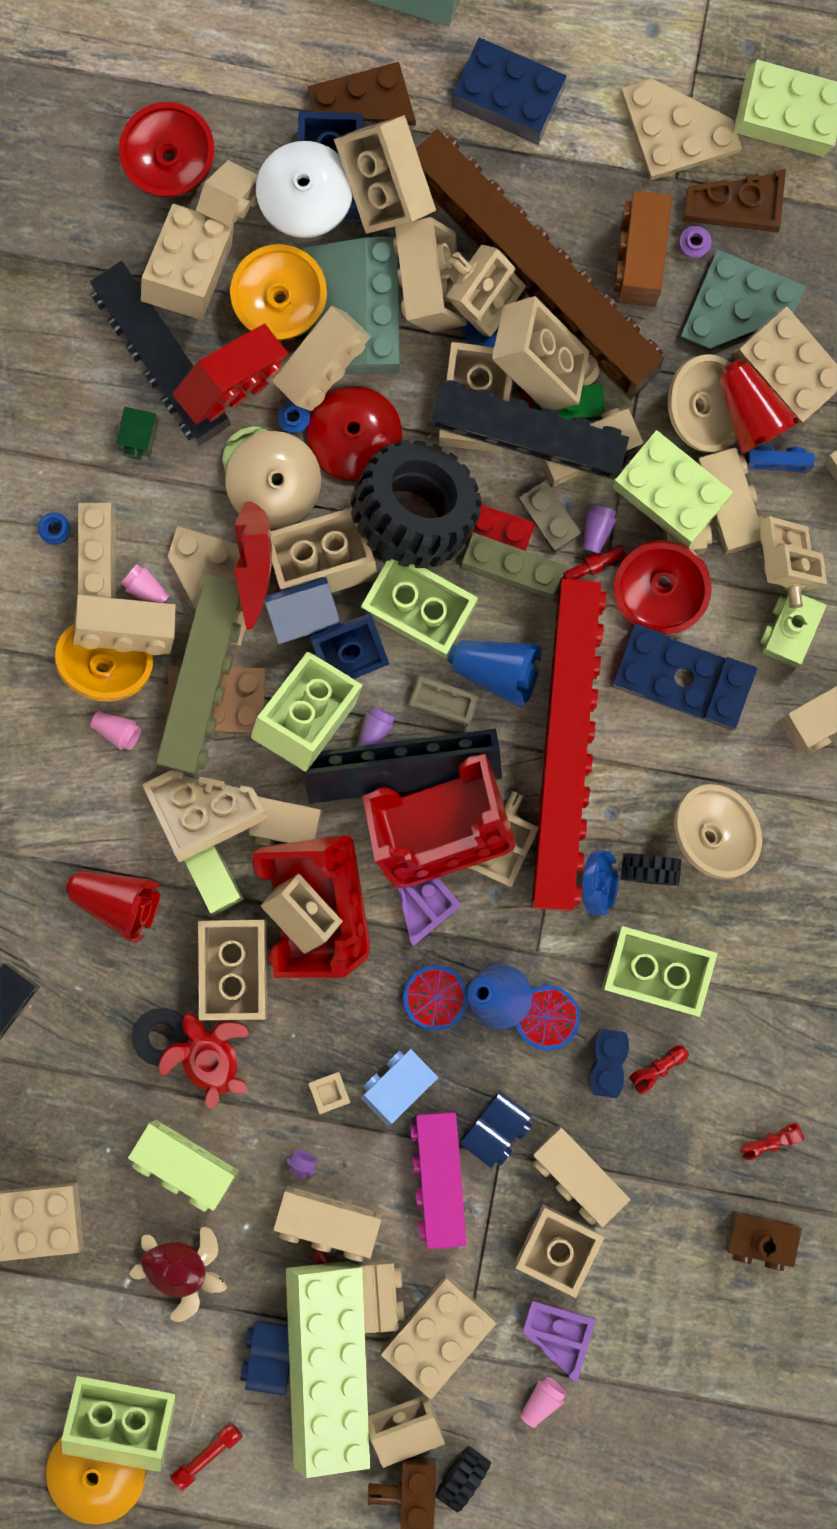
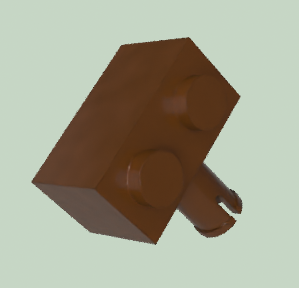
(763, 1240)
(413, 1495)

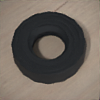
(146, 1022)

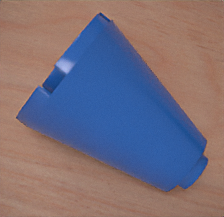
(499, 667)
(499, 996)

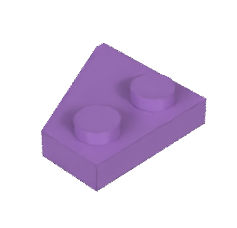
(426, 907)
(560, 1334)

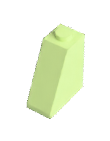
(214, 880)

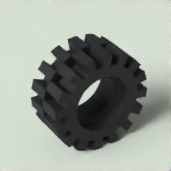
(651, 869)
(463, 1479)

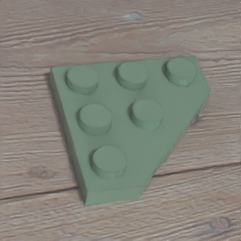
(737, 301)

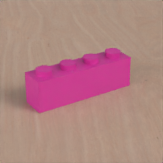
(441, 1180)

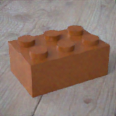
(642, 248)

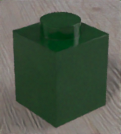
(137, 433)

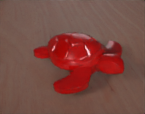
(207, 1057)

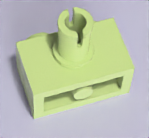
(792, 630)

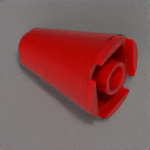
(753, 406)
(116, 901)

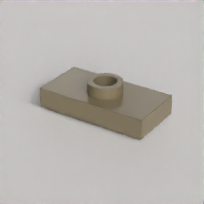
(443, 700)

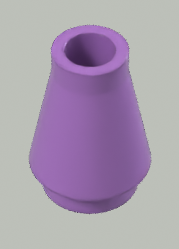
(598, 527)
(375, 726)

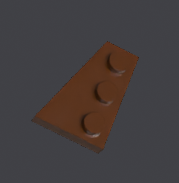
(374, 92)
(742, 203)

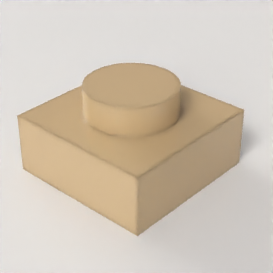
(329, 1092)

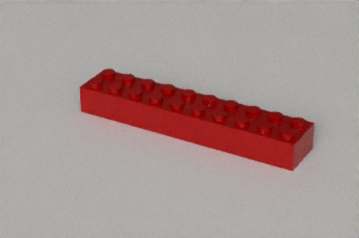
(566, 745)

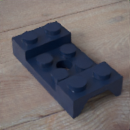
(717, 684)

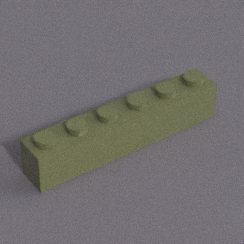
(201, 676)

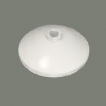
(305, 209)

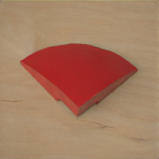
(255, 560)

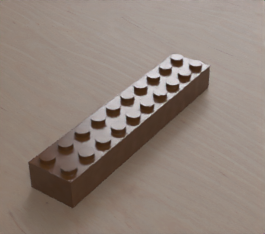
(546, 271)

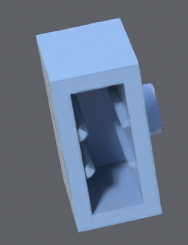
(398, 1086)

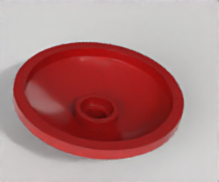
(164, 130)
(344, 453)
(657, 605)

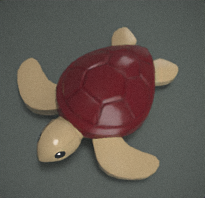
(180, 1271)

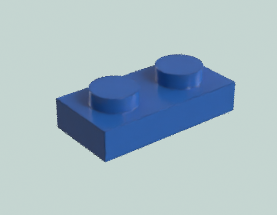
(765, 458)

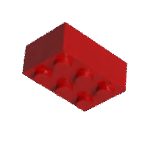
(230, 374)

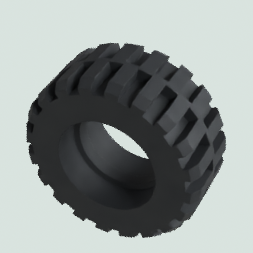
(433, 477)

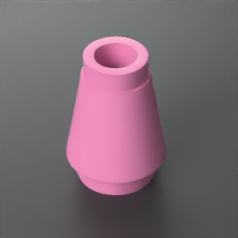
(144, 586)
(116, 729)
(543, 1401)

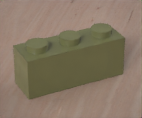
(512, 567)

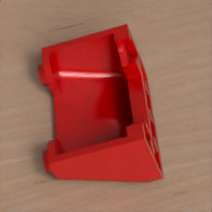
(439, 827)
(333, 873)

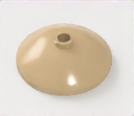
(710, 424)
(255, 463)
(728, 825)

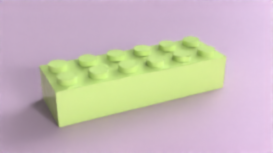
(327, 1368)

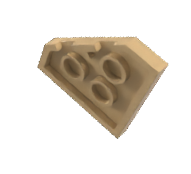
(676, 129)
(200, 554)
(201, 811)

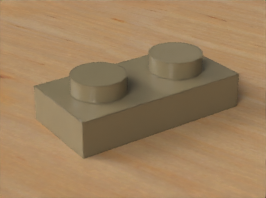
(549, 516)

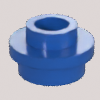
(293, 427)
(50, 519)

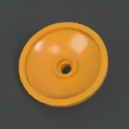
(273, 272)
(78, 668)
(92, 1502)

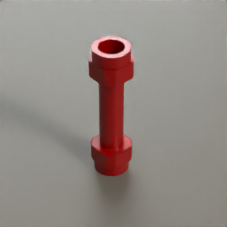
(185, 1474)

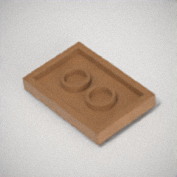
(241, 701)

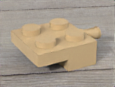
(484, 288)
(790, 558)
(505, 868)

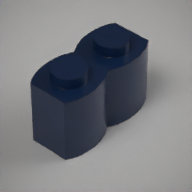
(606, 1073)
(496, 1130)
(269, 1358)

